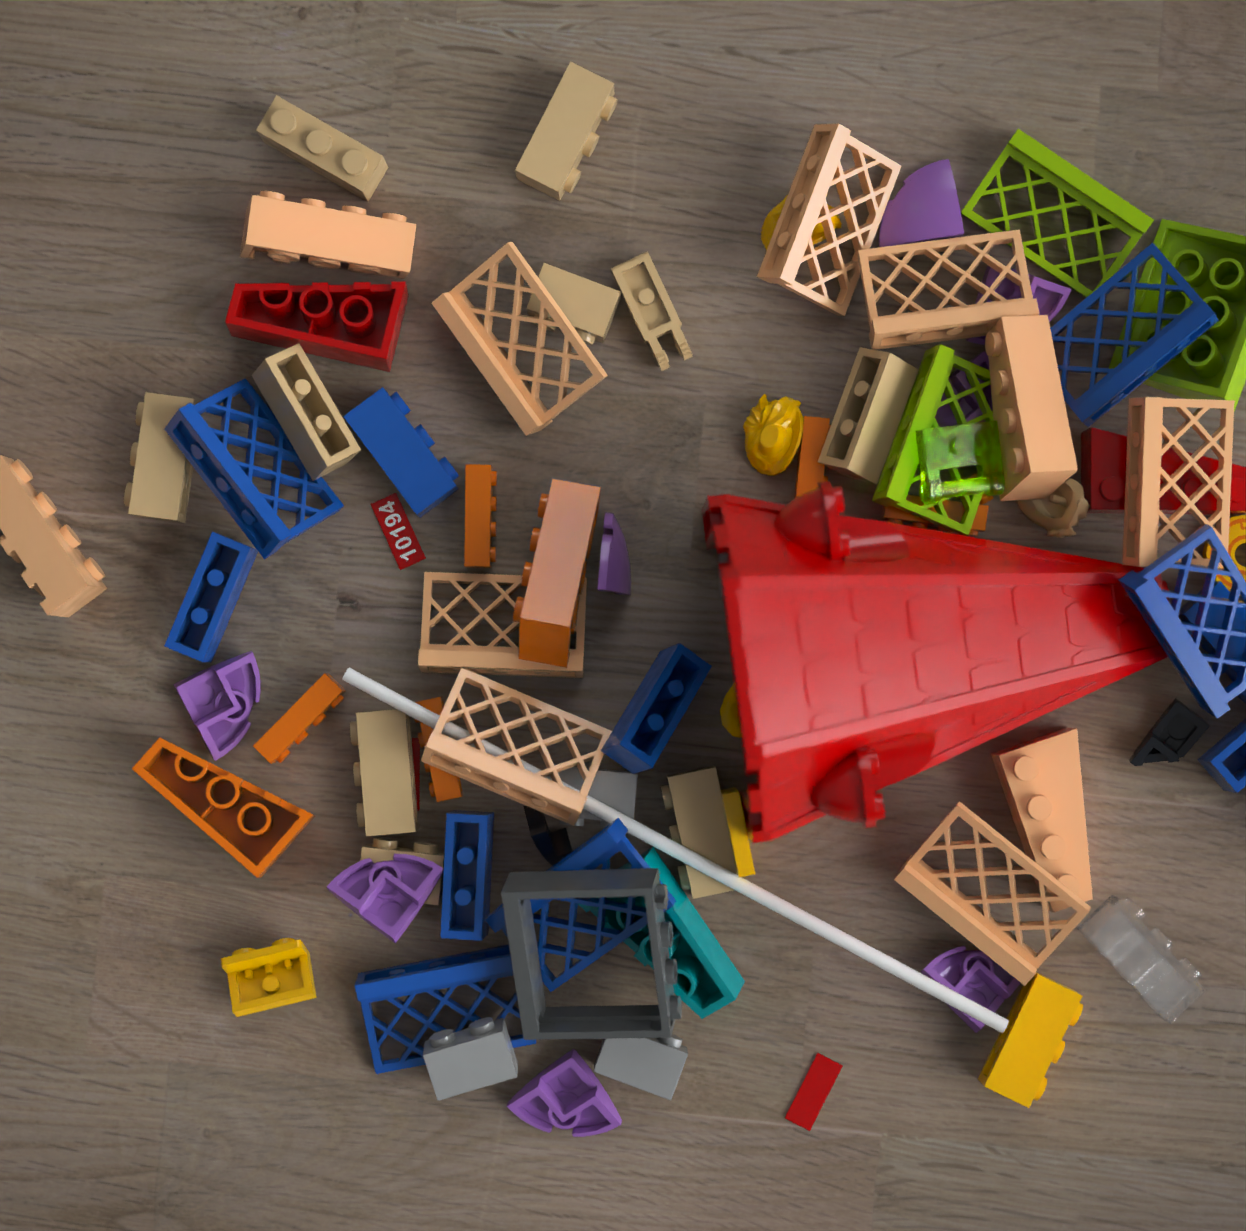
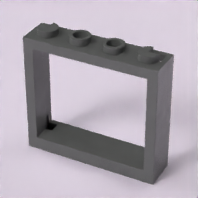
(589, 1021)

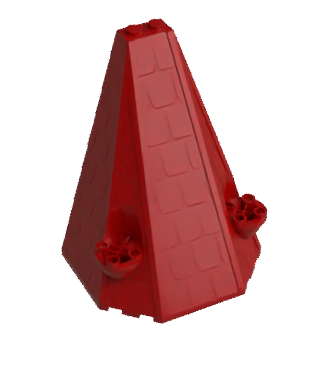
(897, 648)

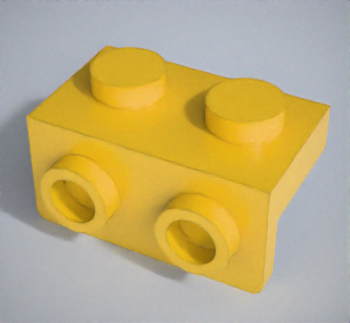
(269, 976)

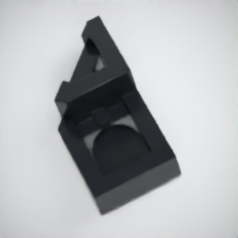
(1170, 736)
(551, 845)

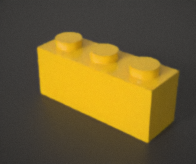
(1031, 1040)

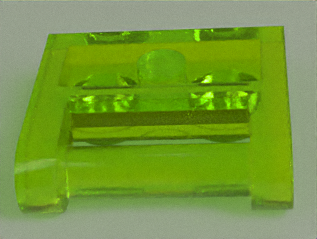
(955, 448)

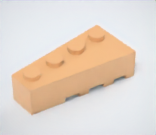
(327, 235)
(1029, 407)
(44, 546)
(1047, 807)

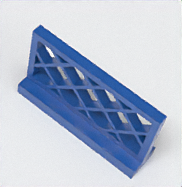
(1149, 355)
(232, 479)
(1172, 633)
(585, 857)
(431, 977)

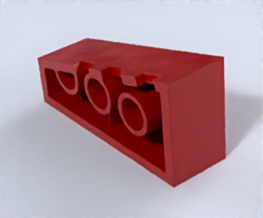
(328, 321)
(1105, 477)

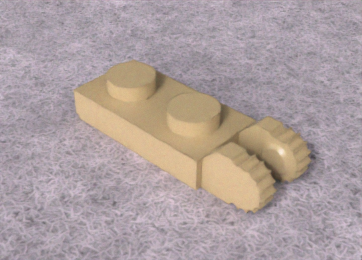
(650, 306)

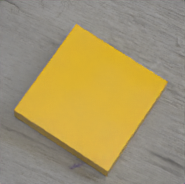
(737, 832)

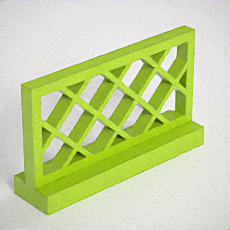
(1077, 186)
(919, 415)

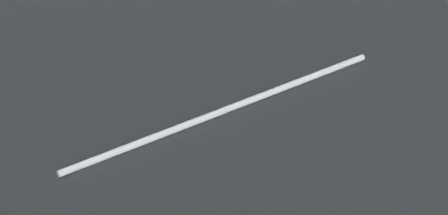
(705, 866)

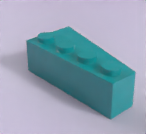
(705, 972)

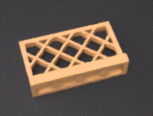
(807, 207)
(944, 323)
(492, 359)
(1145, 472)
(489, 658)
(508, 778)
(977, 923)

